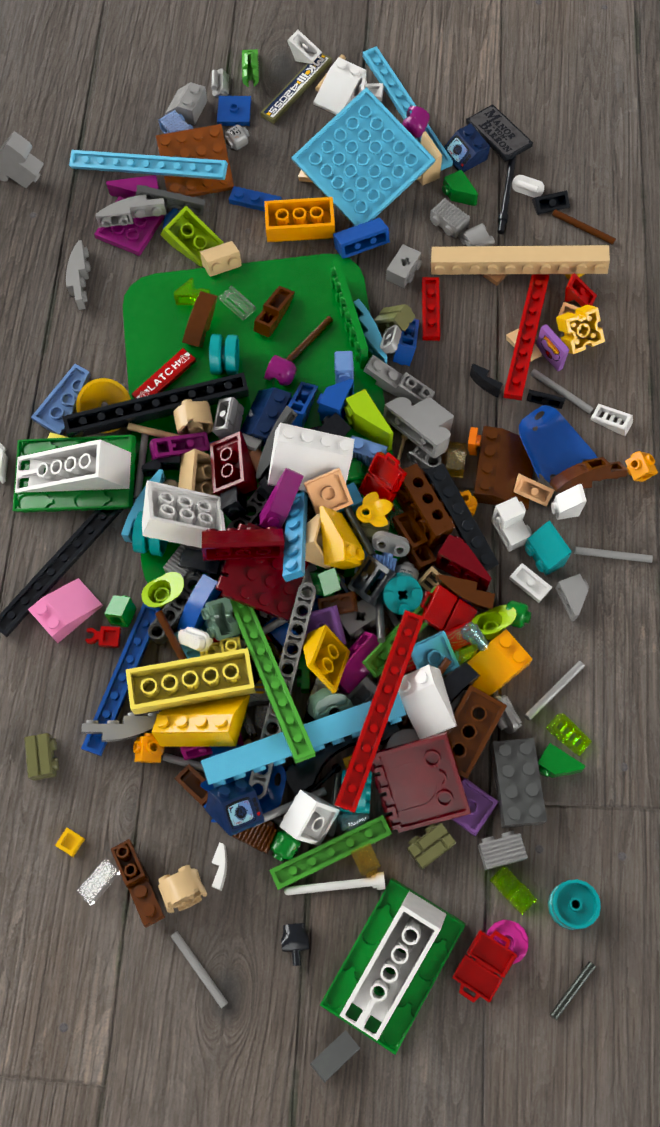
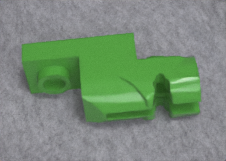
(250, 66)

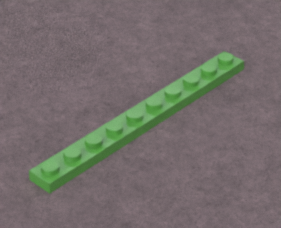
(273, 683)

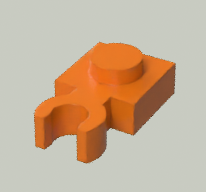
(474, 441)

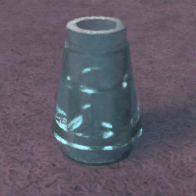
(473, 635)
(349, 821)

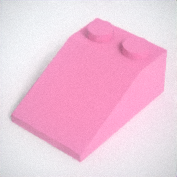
(65, 609)

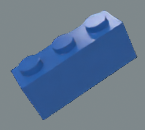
(361, 238)

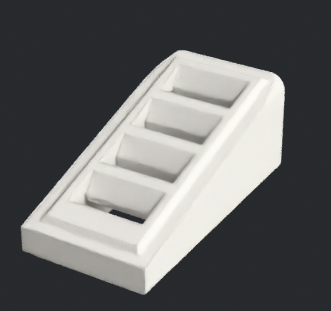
(610, 424)

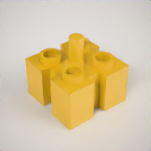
(581, 328)

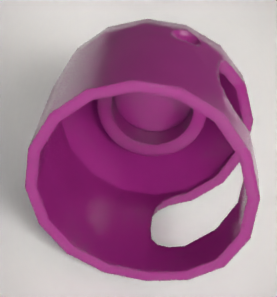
(416, 121)
(281, 369)

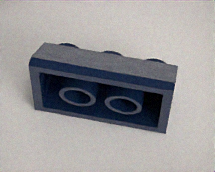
(265, 412)

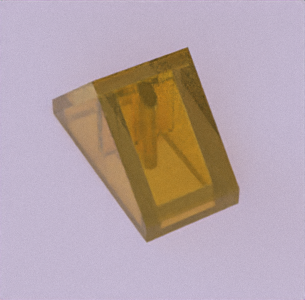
(456, 458)

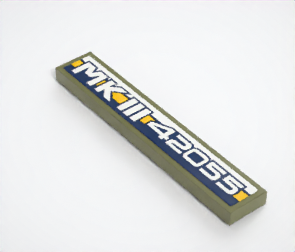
(295, 88)

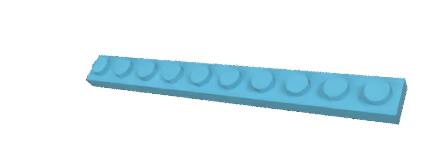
(399, 95)
(148, 164)

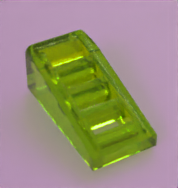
(465, 653)
(558, 733)

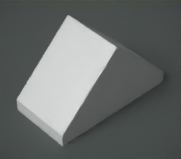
(303, 48)

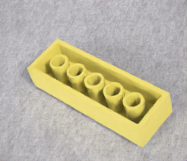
(190, 681)

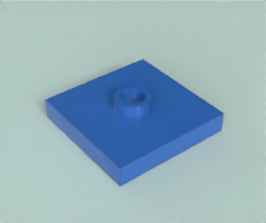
(234, 110)

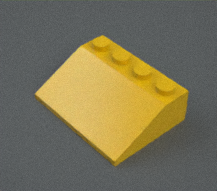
(202, 724)

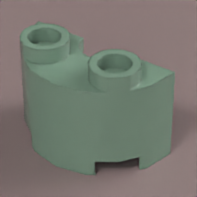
(220, 619)
(324, 701)

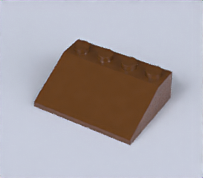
(498, 465)

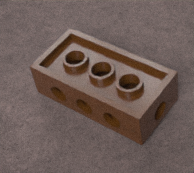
(417, 501)
(483, 727)

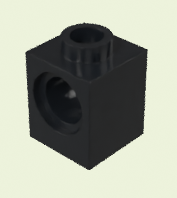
(233, 503)

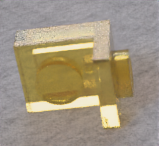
(366, 860)

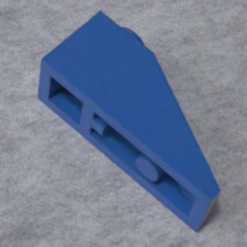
(407, 344)
(302, 402)

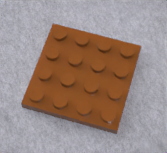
(196, 143)

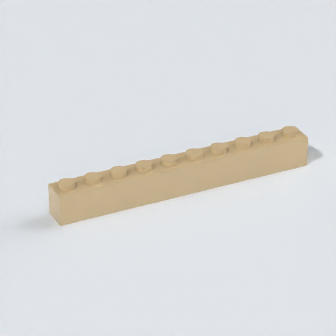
(520, 260)

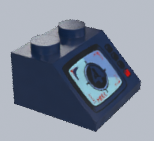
(467, 148)
(234, 806)

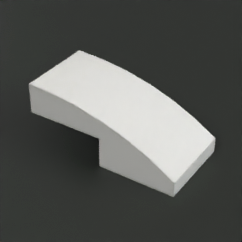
(220, 860)

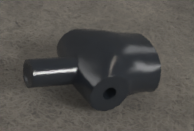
(295, 940)

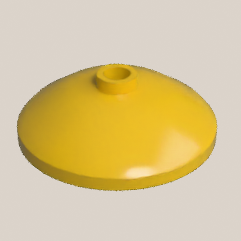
(100, 391)

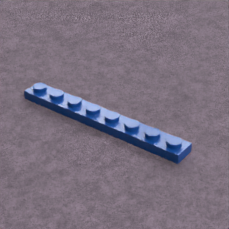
(117, 687)

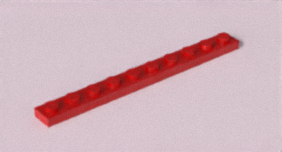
(526, 337)
(379, 712)

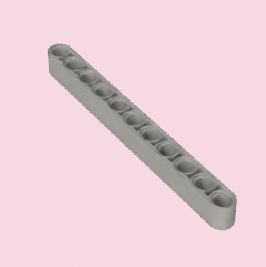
(287, 659)

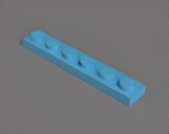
(295, 539)

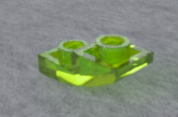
(514, 891)

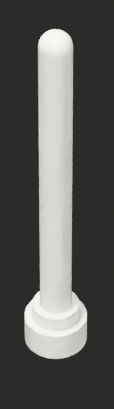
(376, 881)

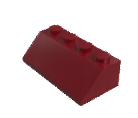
(242, 544)

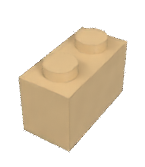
(221, 258)

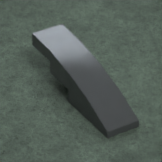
(286, 417)

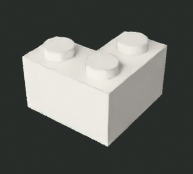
(509, 523)

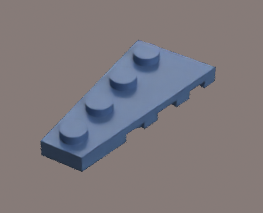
(61, 400)

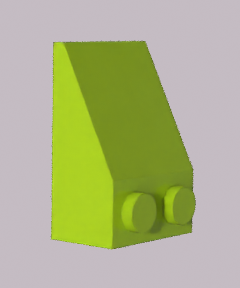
(190, 235)
(367, 419)

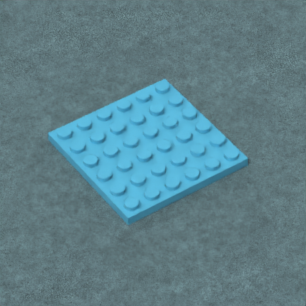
(363, 158)

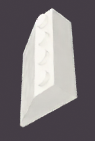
(308, 453)
(179, 514)

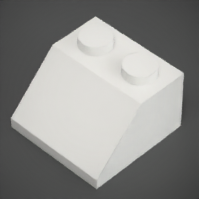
(309, 818)

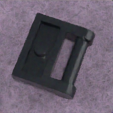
(366, 577)

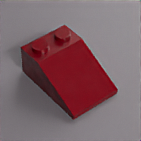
(232, 465)
(460, 562)

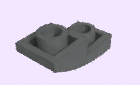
(335, 1056)

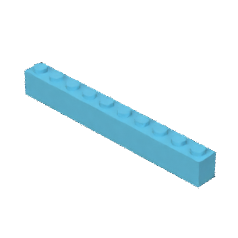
(275, 748)

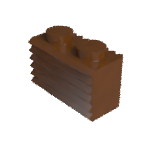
(259, 836)

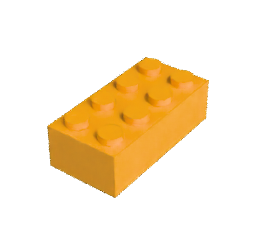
(299, 219)

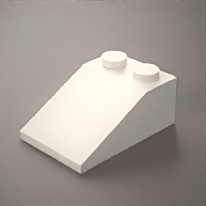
(339, 86)
(427, 701)

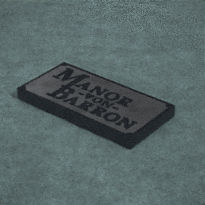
(500, 132)

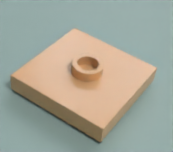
(328, 491)

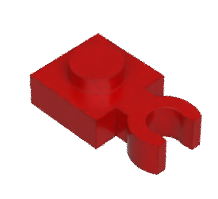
(107, 636)

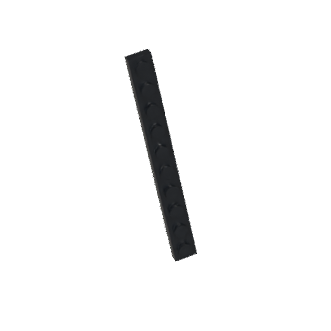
(55, 568)

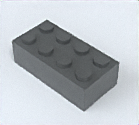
(518, 783)

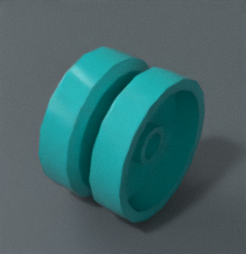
(224, 353)
(142, 544)
(561, 907)

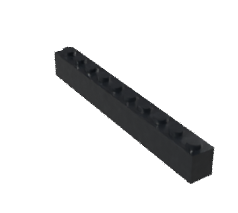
(153, 406)

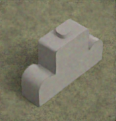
(18, 162)
(423, 423)

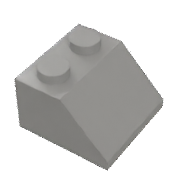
(189, 102)

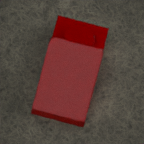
(579, 291)

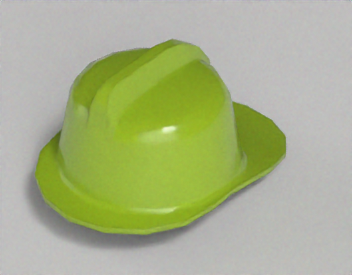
(163, 590)
(494, 621)

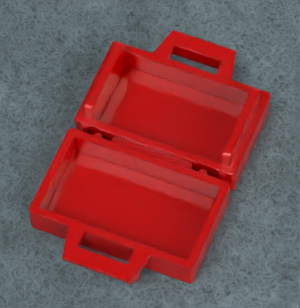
(383, 477)
(445, 610)
(479, 974)

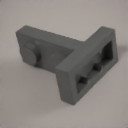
(363, 691)

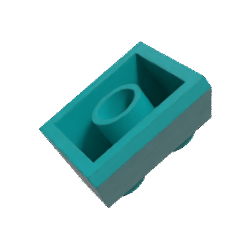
(547, 549)

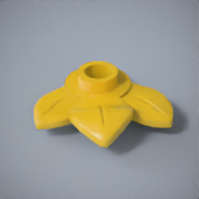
(377, 510)

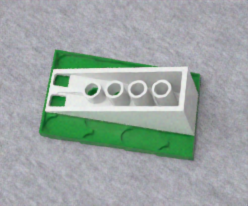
(74, 474)
(393, 965)

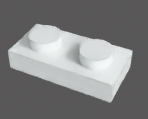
(530, 583)

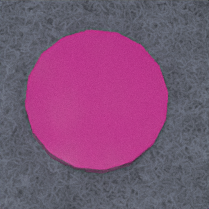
(515, 933)

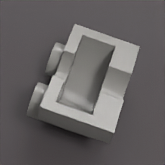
(476, 236)

